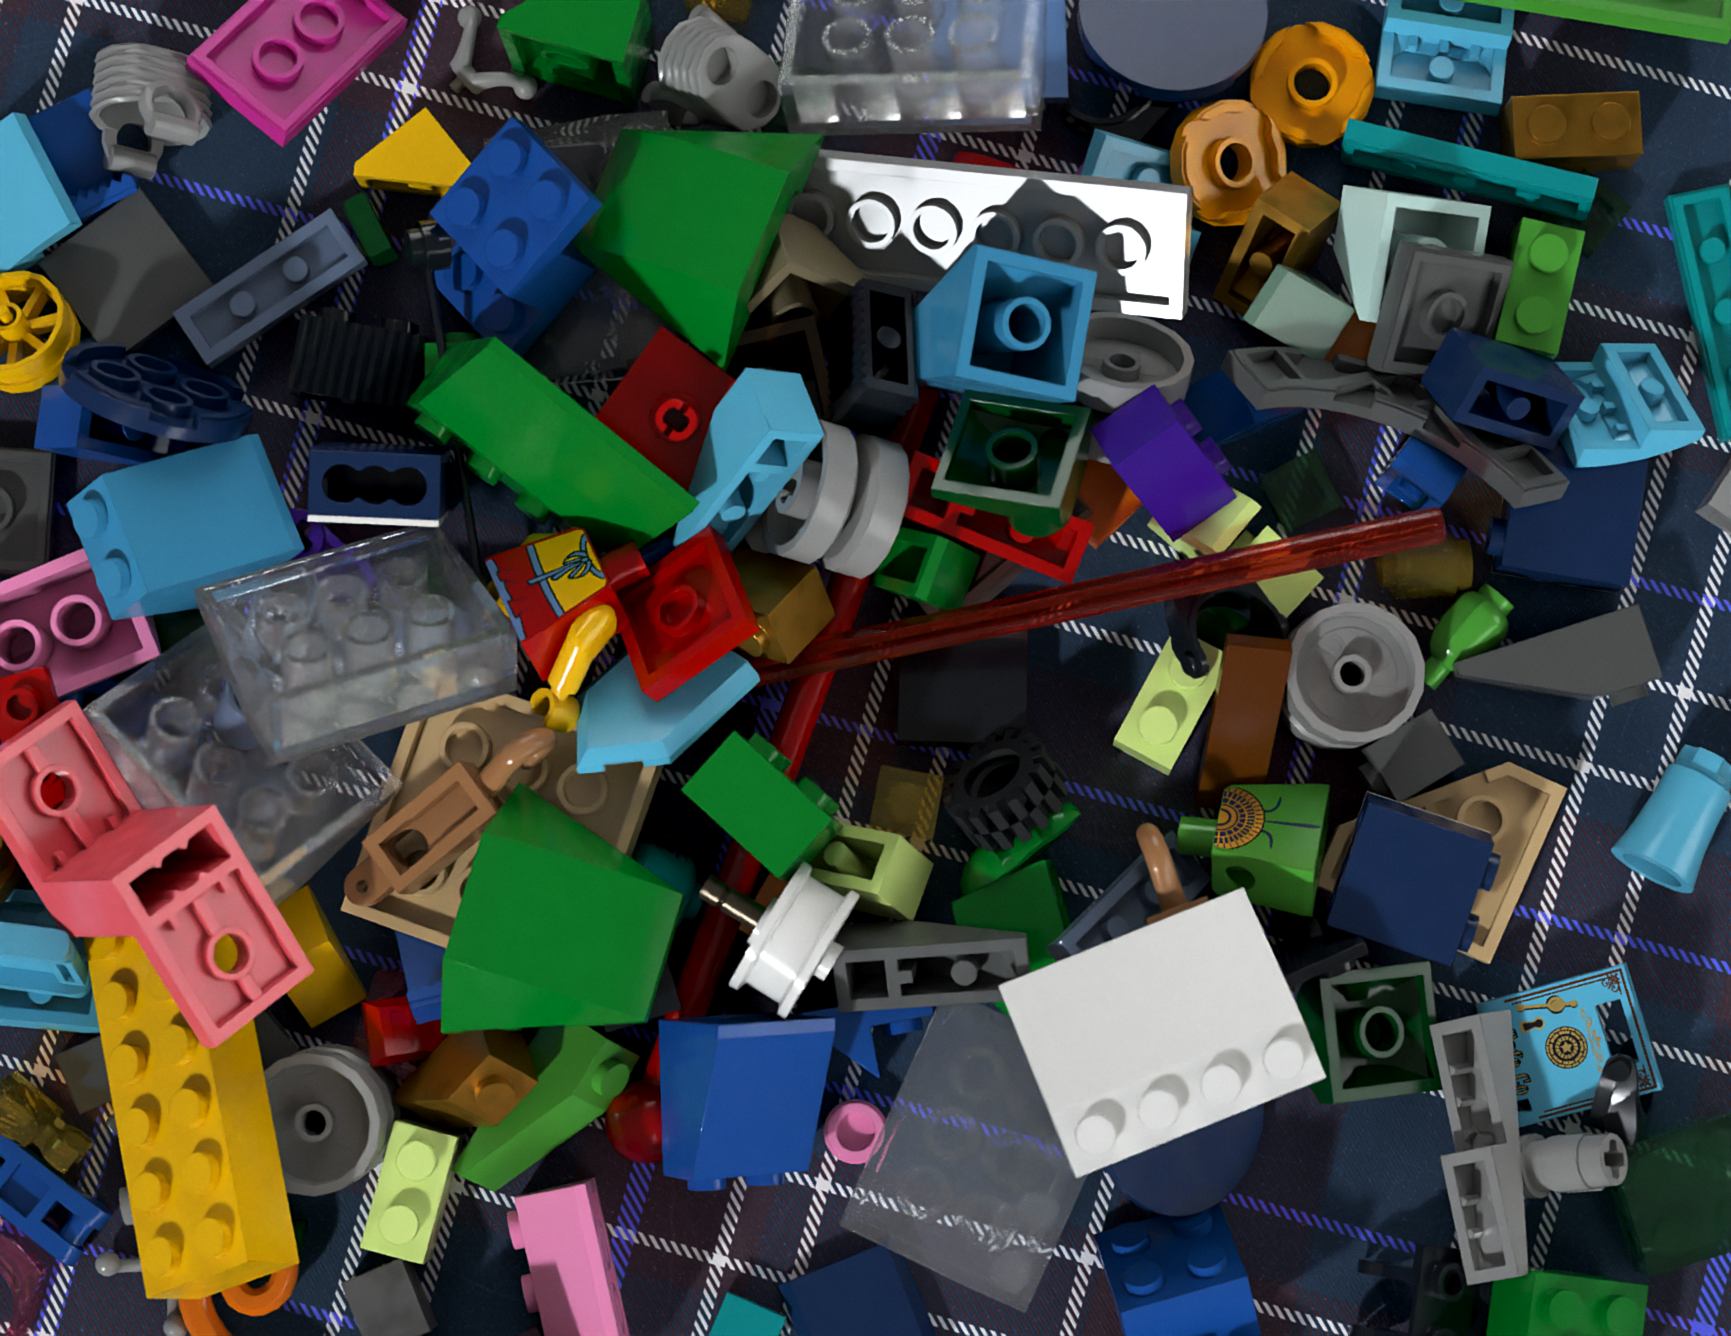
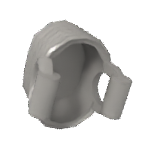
(713, 76)
(152, 91)

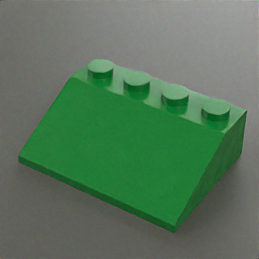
(544, 447)

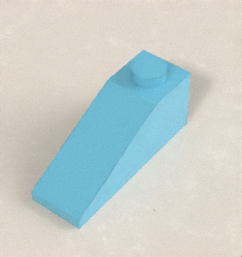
(750, 453)

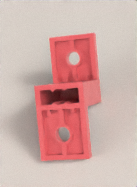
(145, 874)

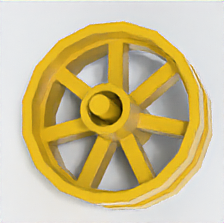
(29, 358)

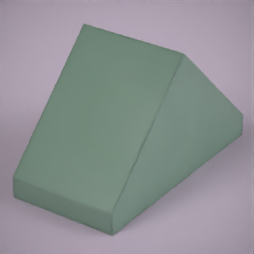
(1299, 311)

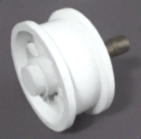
(788, 937)

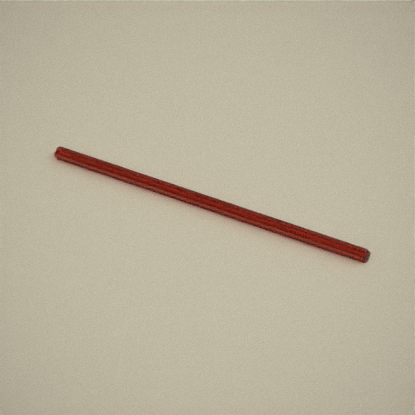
(1107, 594)

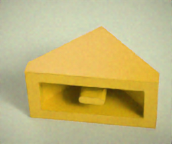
(413, 160)
(334, 982)

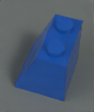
(741, 1095)

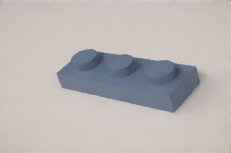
(270, 288)
(1127, 903)

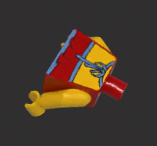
(563, 609)

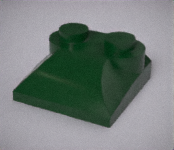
(1016, 459)
(1372, 1032)

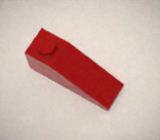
(1049, 555)

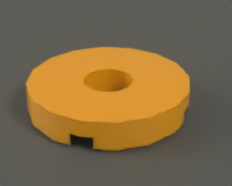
(1319, 48)
(1198, 152)

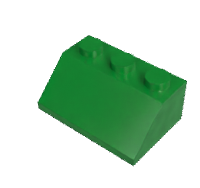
(581, 44)

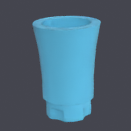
(1678, 820)

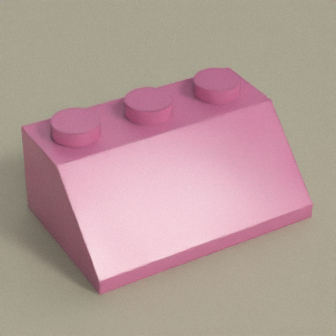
(62, 622)
(568, 1261)

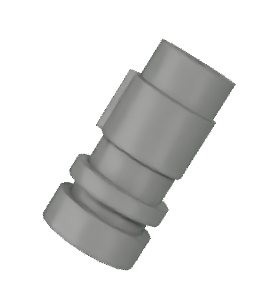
(1571, 1163)

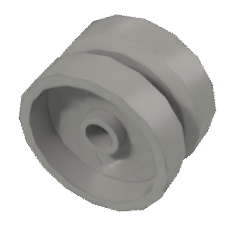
(1125, 358)
(841, 503)
(1384, 668)
(356, 1112)

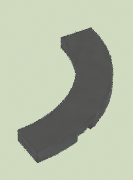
(1346, 385)

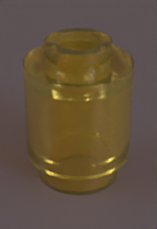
(1427, 570)

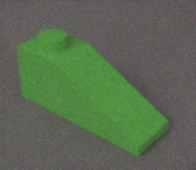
(577, 1080)

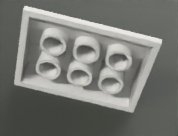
(1161, 1032)

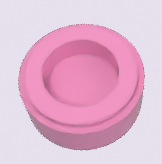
(853, 1130)

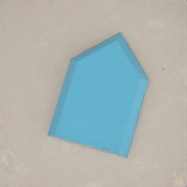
(628, 726)

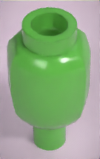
(1467, 629)

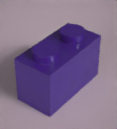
(1164, 462)

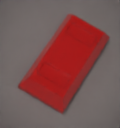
(394, 1033)

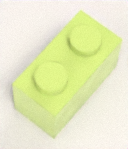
(1167, 709)
(412, 1191)

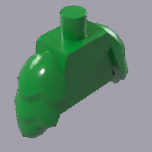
(1018, 898)

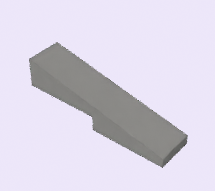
(1486, 1170)

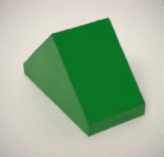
(927, 569)

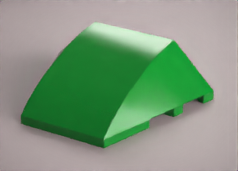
(694, 223)
(554, 927)

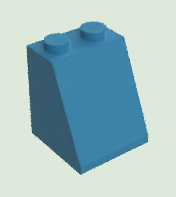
(1005, 326)
(182, 526)

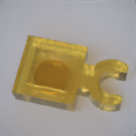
(34, 1118)

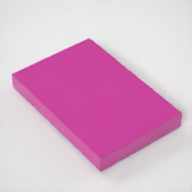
(292, 57)

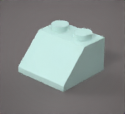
(1377, 219)

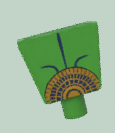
(1266, 842)

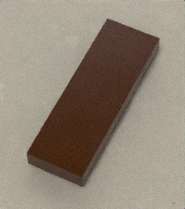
(1243, 715)

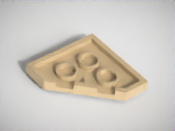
(1500, 800)

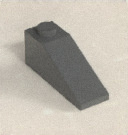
(1580, 661)
(924, 964)

